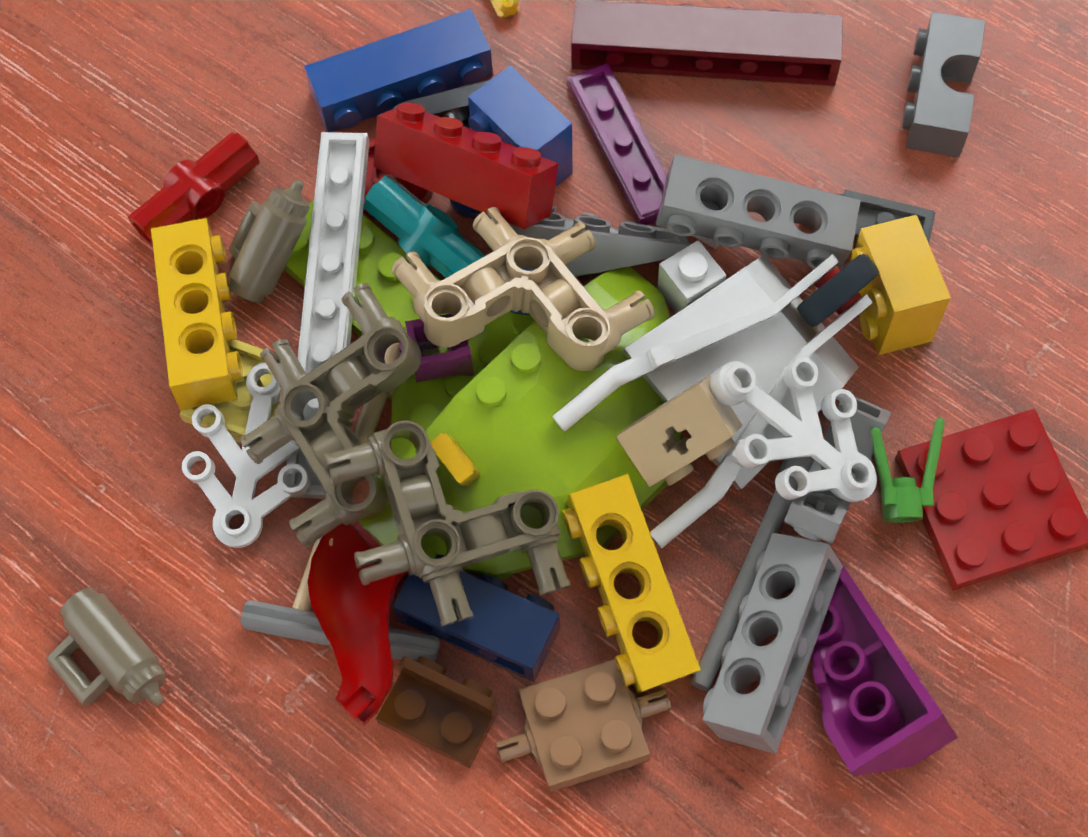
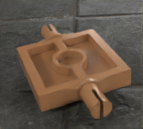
(583, 725)

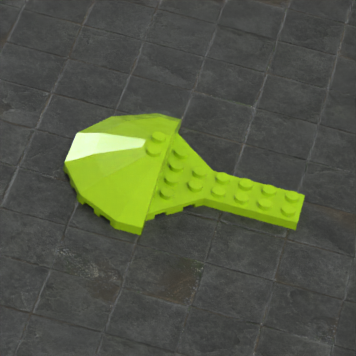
(508, 406)

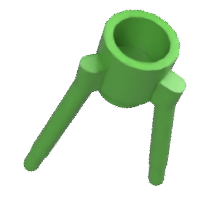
(900, 496)

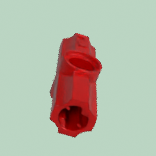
(196, 187)

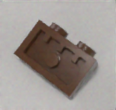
(439, 710)

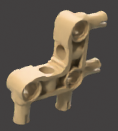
(500, 285)

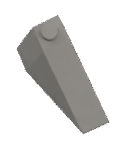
(615, 247)

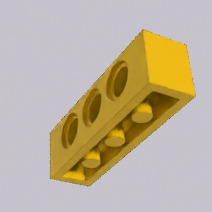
(177, 255)
(617, 505)

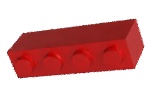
(465, 164)

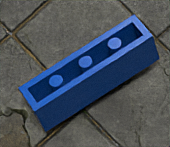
(399, 69)

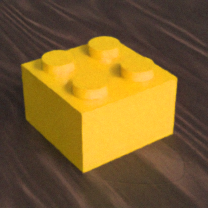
(909, 288)

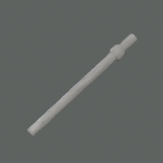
(729, 617)

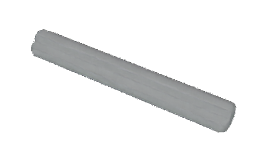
(304, 626)

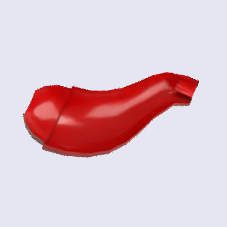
(354, 619)

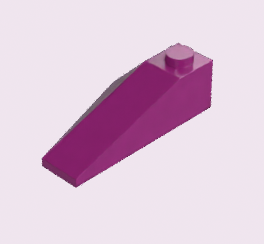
(869, 692)

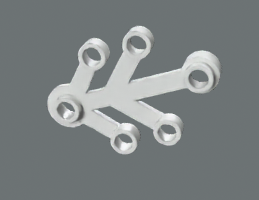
(802, 432)
(244, 468)

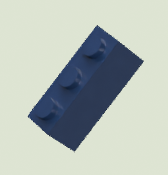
(504, 627)

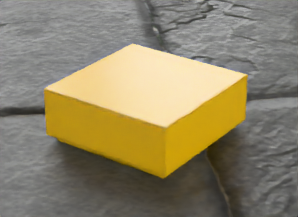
(455, 459)

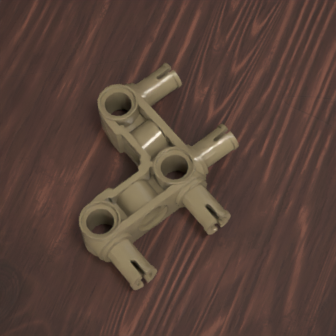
(341, 388)
(422, 511)

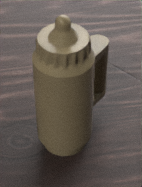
(267, 242)
(111, 646)

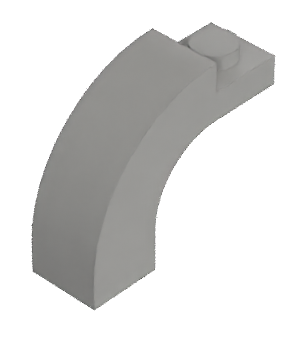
(822, 513)

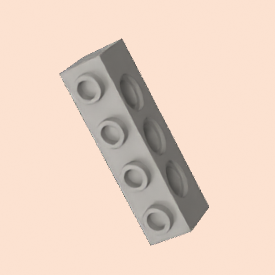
(781, 204)
(762, 716)

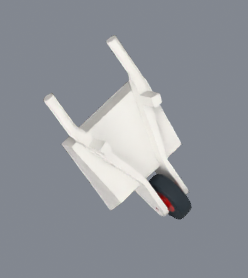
(746, 320)

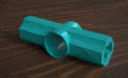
(420, 227)

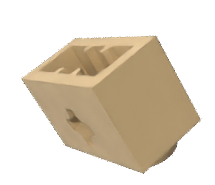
(657, 451)

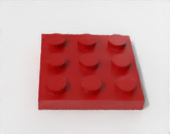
(998, 500)

